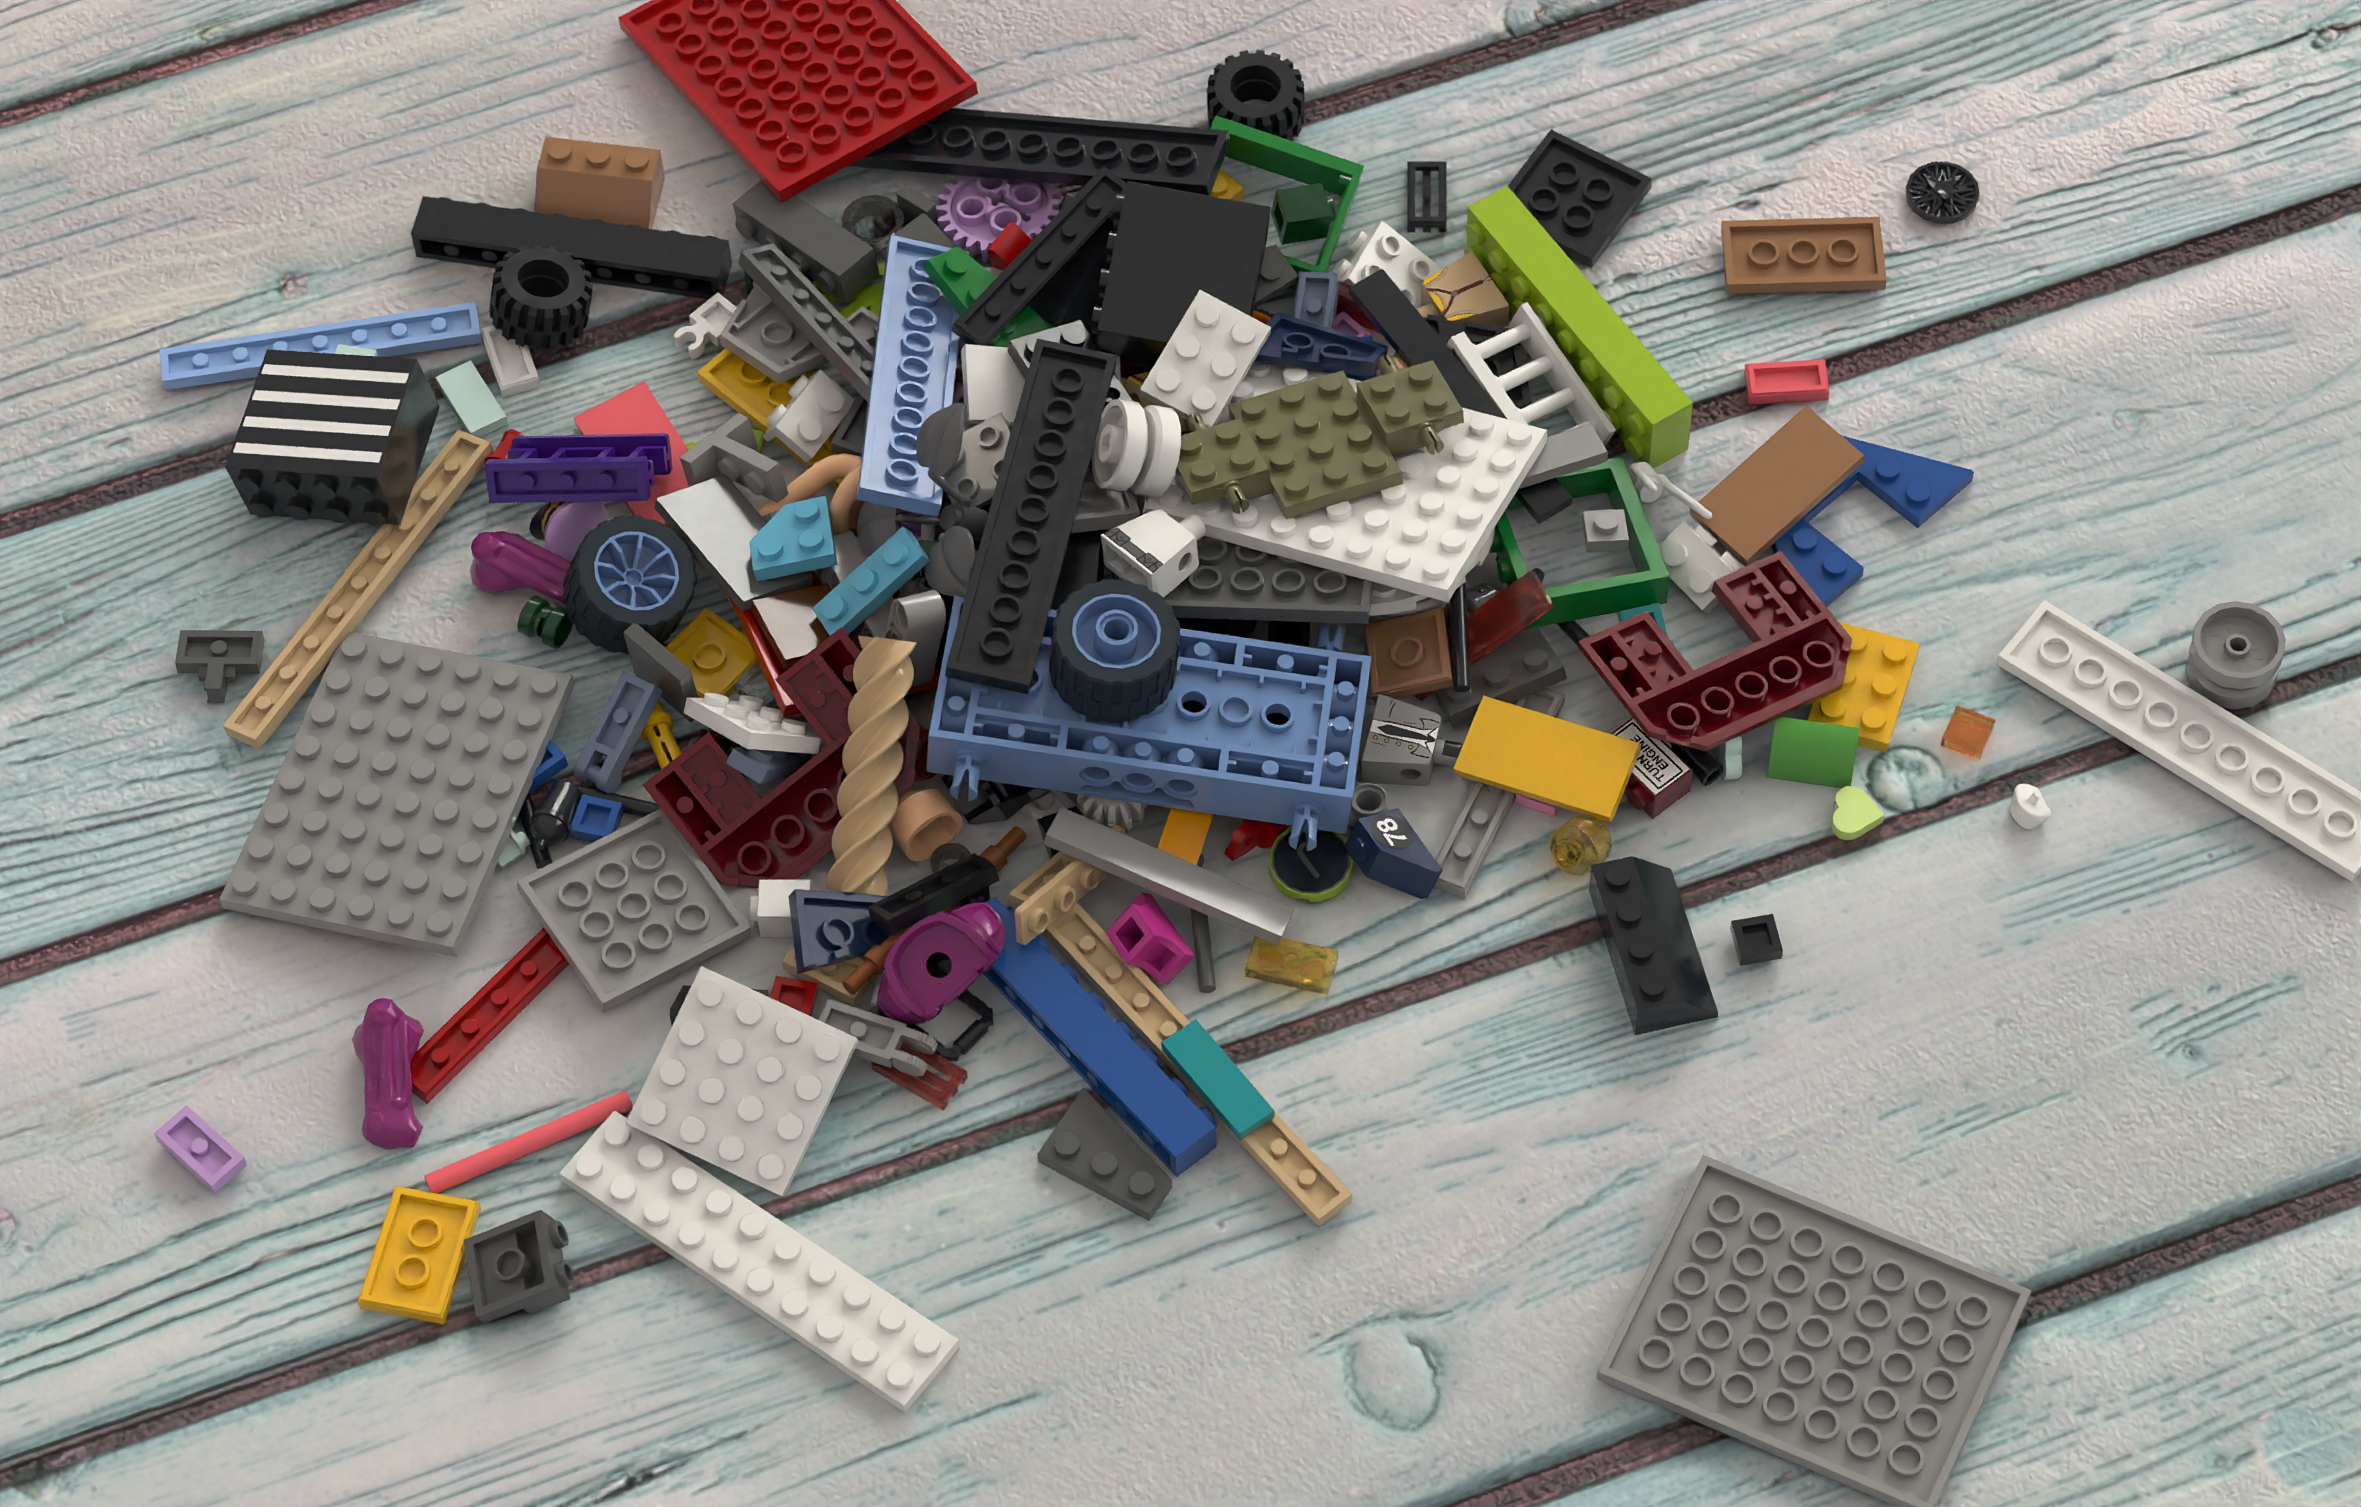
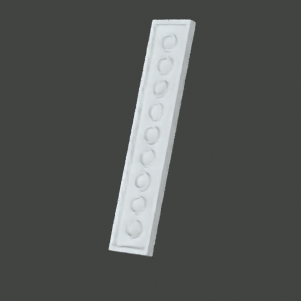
(2189, 736)
(760, 1261)

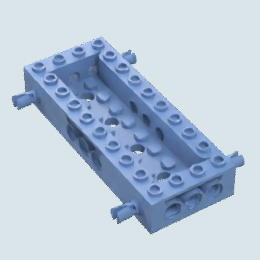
(1203, 761)

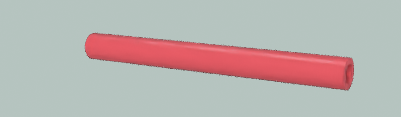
(527, 1143)

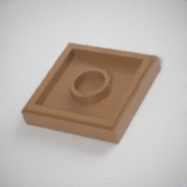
(1409, 654)

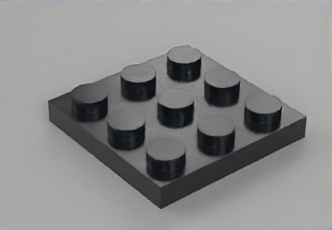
(1578, 195)

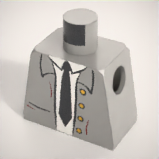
(1405, 745)

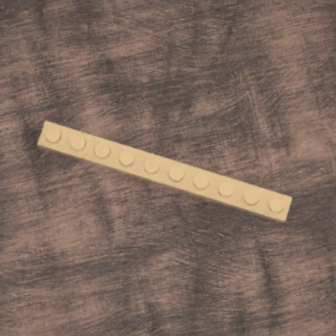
(357, 591)
(1156, 1019)

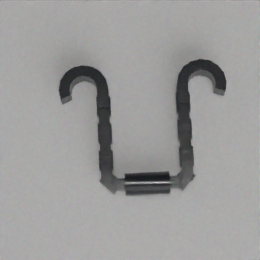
(972, 1033)

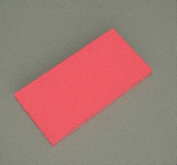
(639, 413)

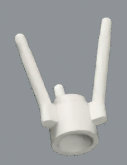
(1650, 487)

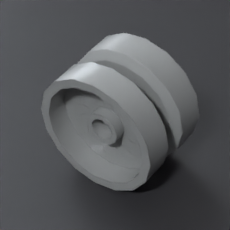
(2235, 655)

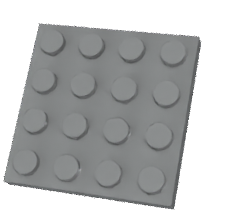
(633, 909)

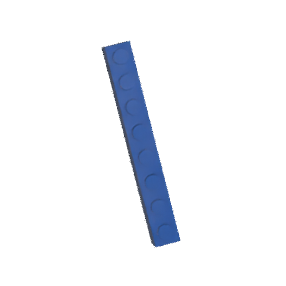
(1101, 1050)

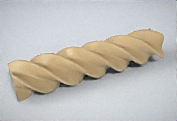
(871, 763)

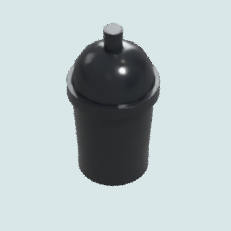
(554, 817)

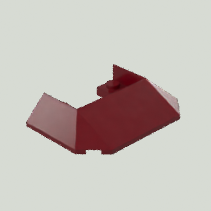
(1793, 661)
(793, 824)

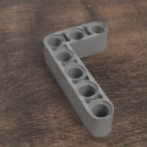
(910, 618)

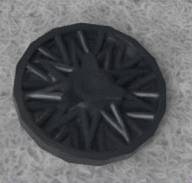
(1942, 192)

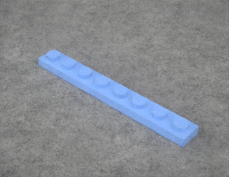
(387, 334)

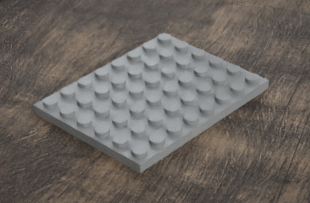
(398, 793)
(1815, 1336)

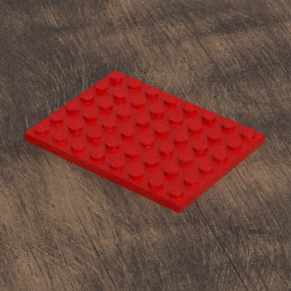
(800, 80)

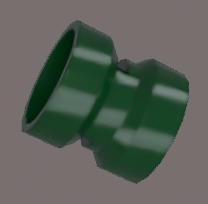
(545, 622)

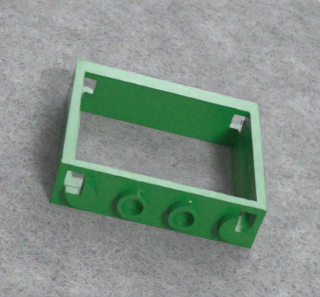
(1302, 165)
(1601, 595)

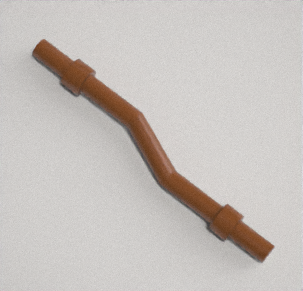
(875, 958)

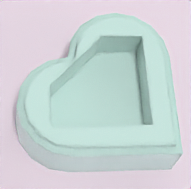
(1730, 758)

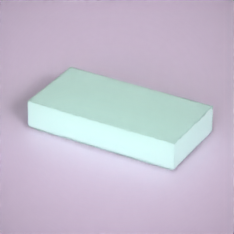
(471, 400)

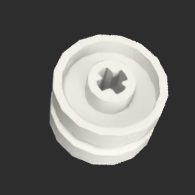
(1136, 448)

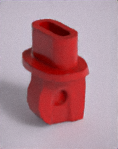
(1252, 834)

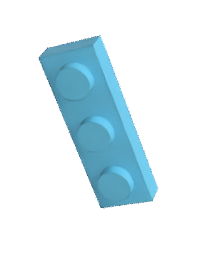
(872, 583)

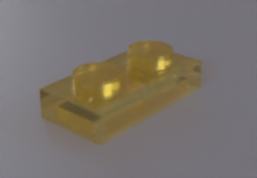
(1292, 964)

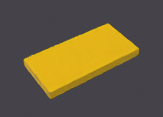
(1547, 759)

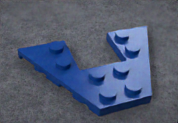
(1904, 481)

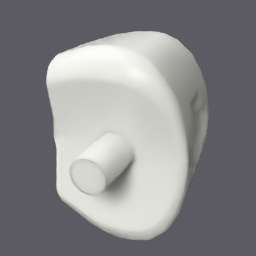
(2028, 806)

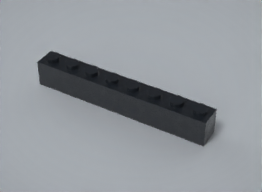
(610, 251)

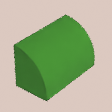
(1812, 752)

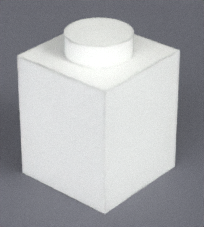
(772, 907)

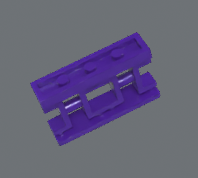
(579, 468)

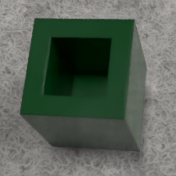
(1302, 213)

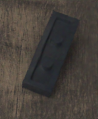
(961, 881)

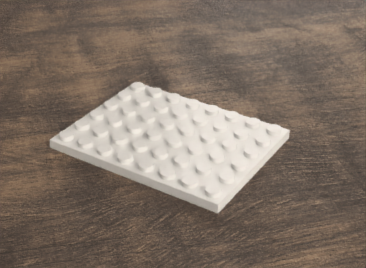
(1402, 536)

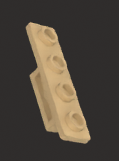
(1052, 892)

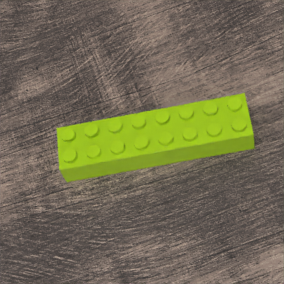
(1613, 364)

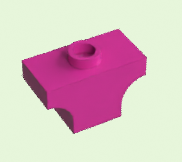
(1150, 940)

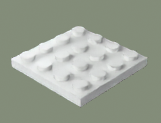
(742, 1081)

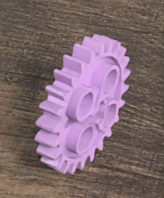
(980, 208)

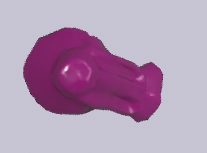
(511, 562)
(385, 1048)

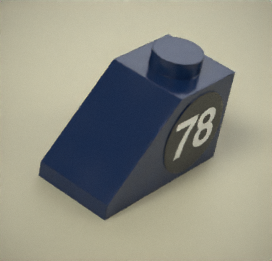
(1393, 853)

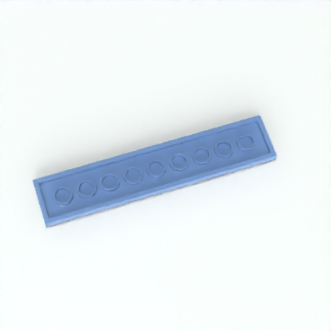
(908, 380)

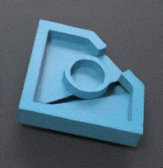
(794, 541)

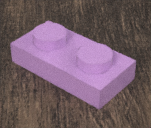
(200, 1149)

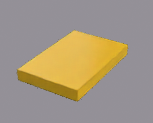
(419, 1255)

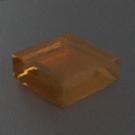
(1968, 732)

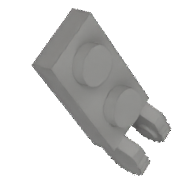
(880, 1037)

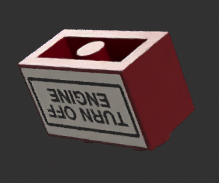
(1658, 774)

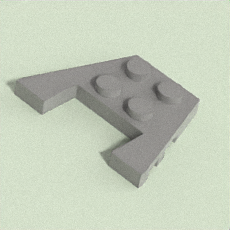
(773, 343)

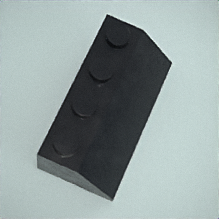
(1650, 944)

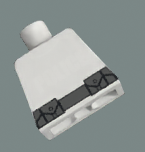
(1154, 550)

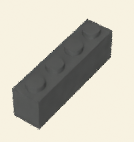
(803, 234)

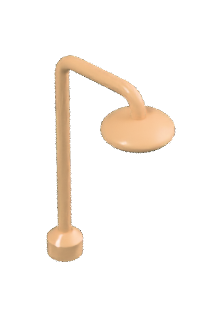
(922, 816)

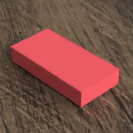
(1786, 382)

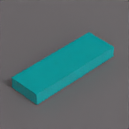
(1218, 1080)

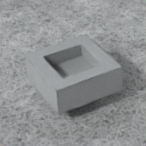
(1605, 530)

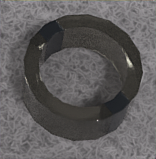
(872, 206)

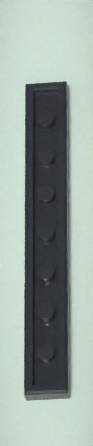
(1419, 343)

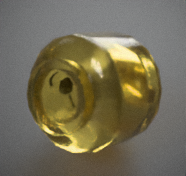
(1580, 844)

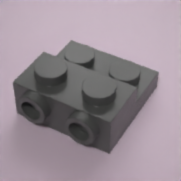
(519, 1267)

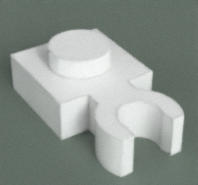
(706, 325)

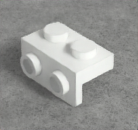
(810, 415)
(1696, 563)

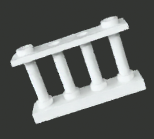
(1547, 360)

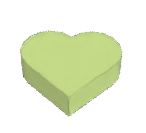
(1854, 813)

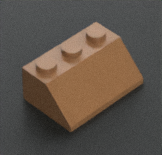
(599, 181)

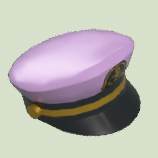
(566, 524)

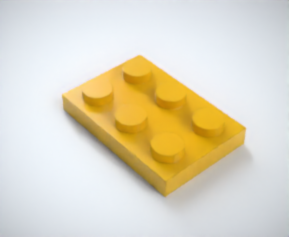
(1872, 687)

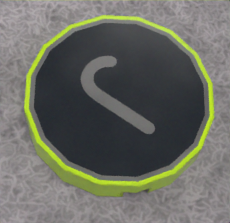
(1311, 873)

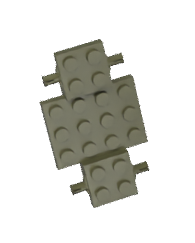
(1318, 439)

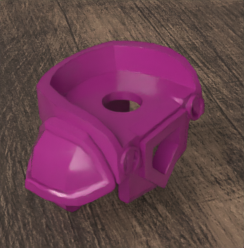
(967, 935)

